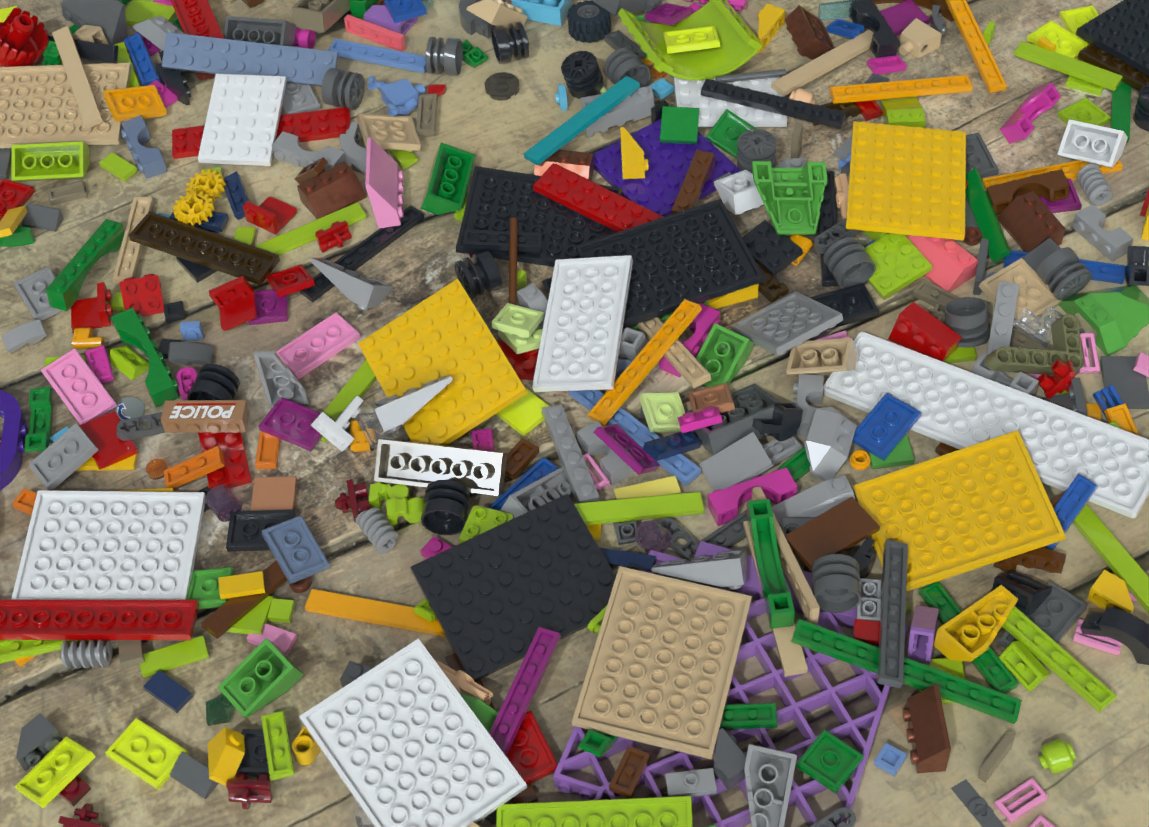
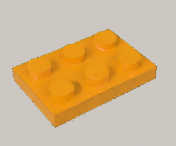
(133, 102)

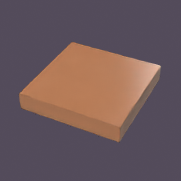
(712, 397)
(274, 493)

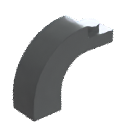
(471, 22)

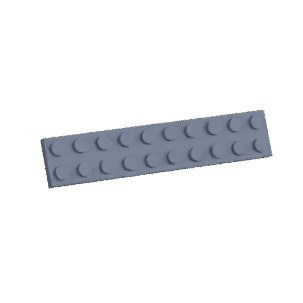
(247, 58)

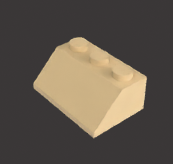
(498, 12)
(823, 356)

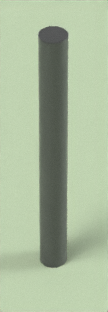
(751, 76)

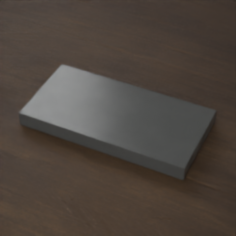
(1053, 616)

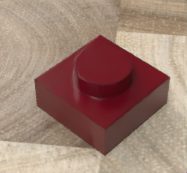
(75, 791)

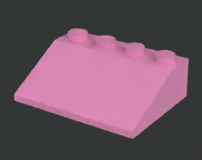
(384, 186)

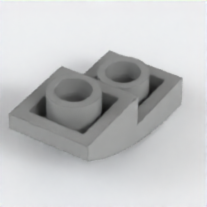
(27, 333)
(870, 600)

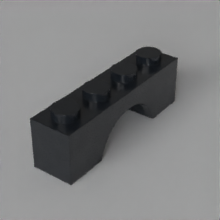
(883, 40)

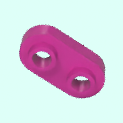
(185, 379)

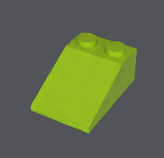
(903, 112)

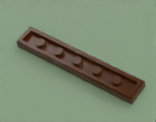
(238, 607)

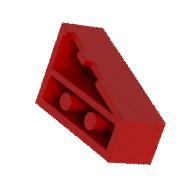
(924, 333)

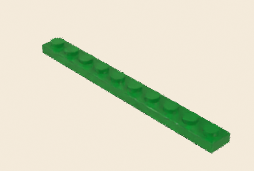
(914, 674)

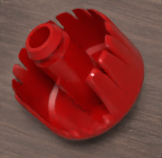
(22, 39)

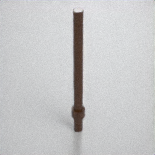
(513, 261)

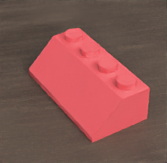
(949, 261)

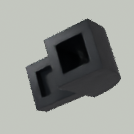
(1137, 266)
(784, 422)

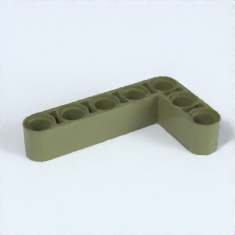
(1038, 361)

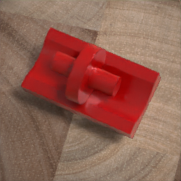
(333, 236)
(1059, 380)

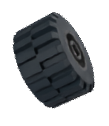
(588, 22)

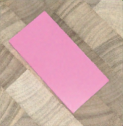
(318, 345)
(78, 387)

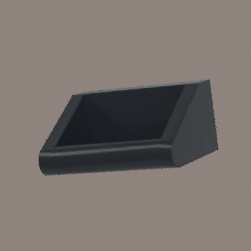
(1028, 599)

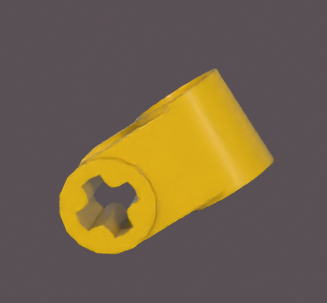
(305, 741)

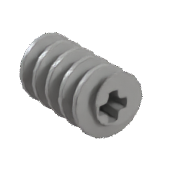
(1094, 184)
(377, 530)
(85, 655)

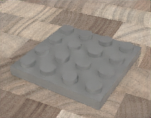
(787, 323)

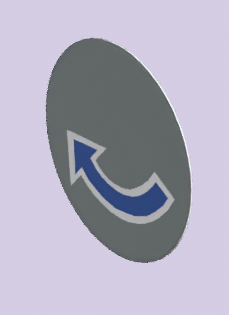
(129, 408)

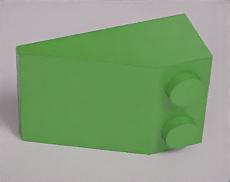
(724, 354)
(260, 679)

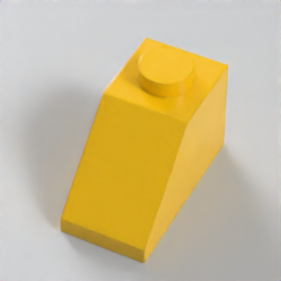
(1110, 592)
(225, 755)

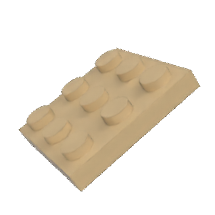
(389, 131)
(1032, 291)

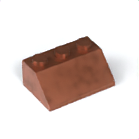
(808, 33)
(576, 162)
(331, 191)
(1031, 222)
(927, 731)

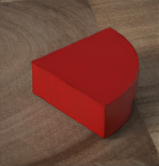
(437, 89)

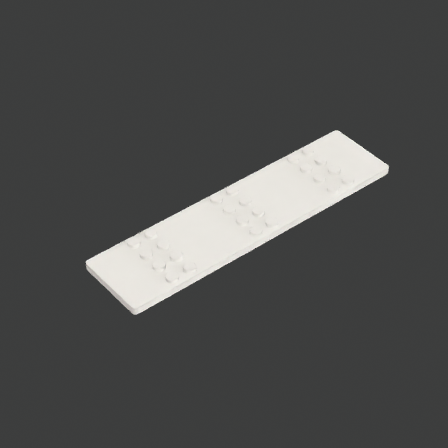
(972, 409)

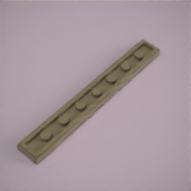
(934, 295)

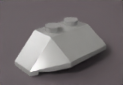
(156, 28)
(828, 441)

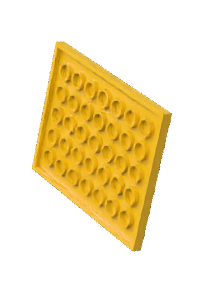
(907, 180)
(437, 340)
(962, 509)

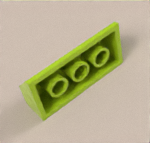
(49, 161)

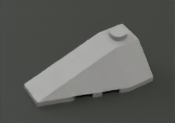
(360, 290)
(278, 379)
(538, 493)
(814, 500)
(721, 570)
(768, 785)

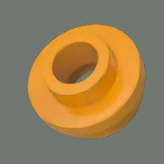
(859, 455)

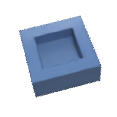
(192, 330)
(890, 759)

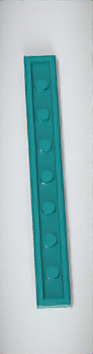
(581, 120)

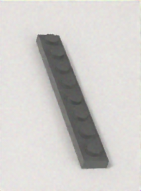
(892, 614)

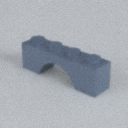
(149, 159)

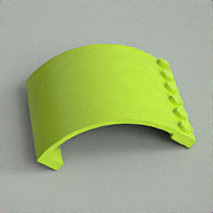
(735, 37)

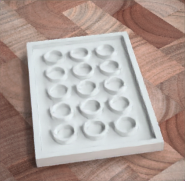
(710, 109)
(242, 119)

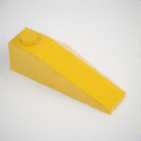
(976, 627)

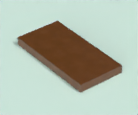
(832, 532)

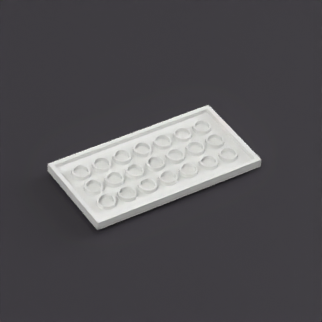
(583, 324)

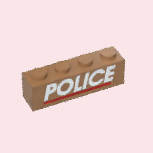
(205, 416)

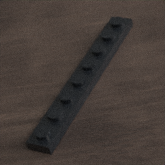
(773, 103)

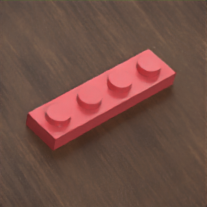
(375, 33)

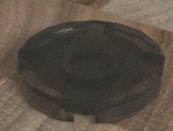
(502, 86)

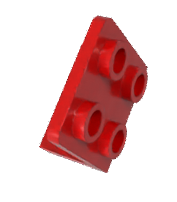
(270, 214)
(142, 295)
(235, 302)
(94, 311)

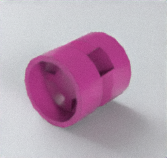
(304, 38)

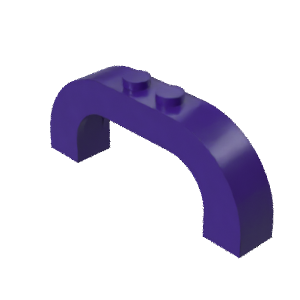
(12, 438)

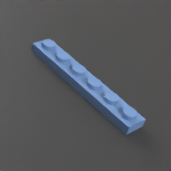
(379, 55)

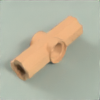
(841, 185)
(465, 684)

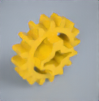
(207, 182)
(193, 208)

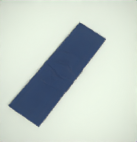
(628, 559)

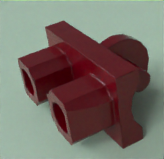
(355, 492)
(249, 791)
(85, 814)

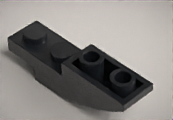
(174, 82)

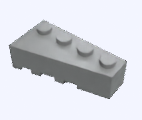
(633, 108)

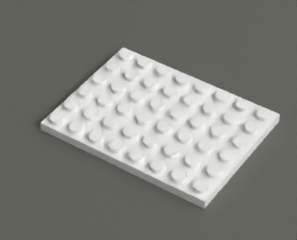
(110, 546)
(412, 746)

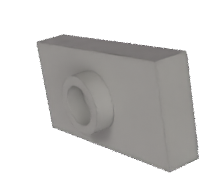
(691, 783)

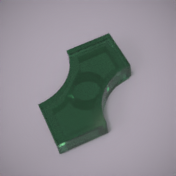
(219, 710)

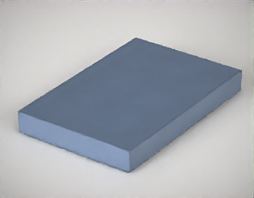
(295, 549)

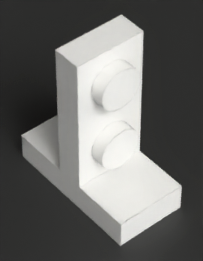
(335, 431)

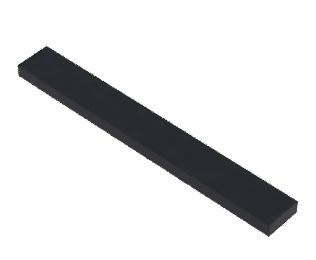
(826, 220)
(365, 251)

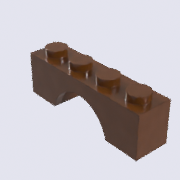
(698, 173)
(1049, 185)

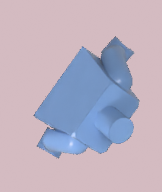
(399, 96)

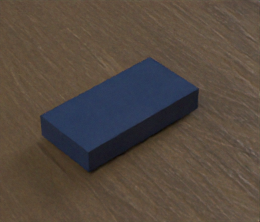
(168, 691)

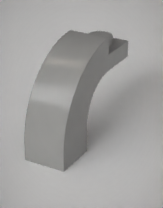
(354, 153)

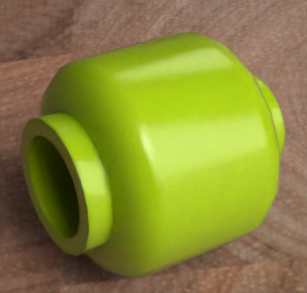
(1057, 756)

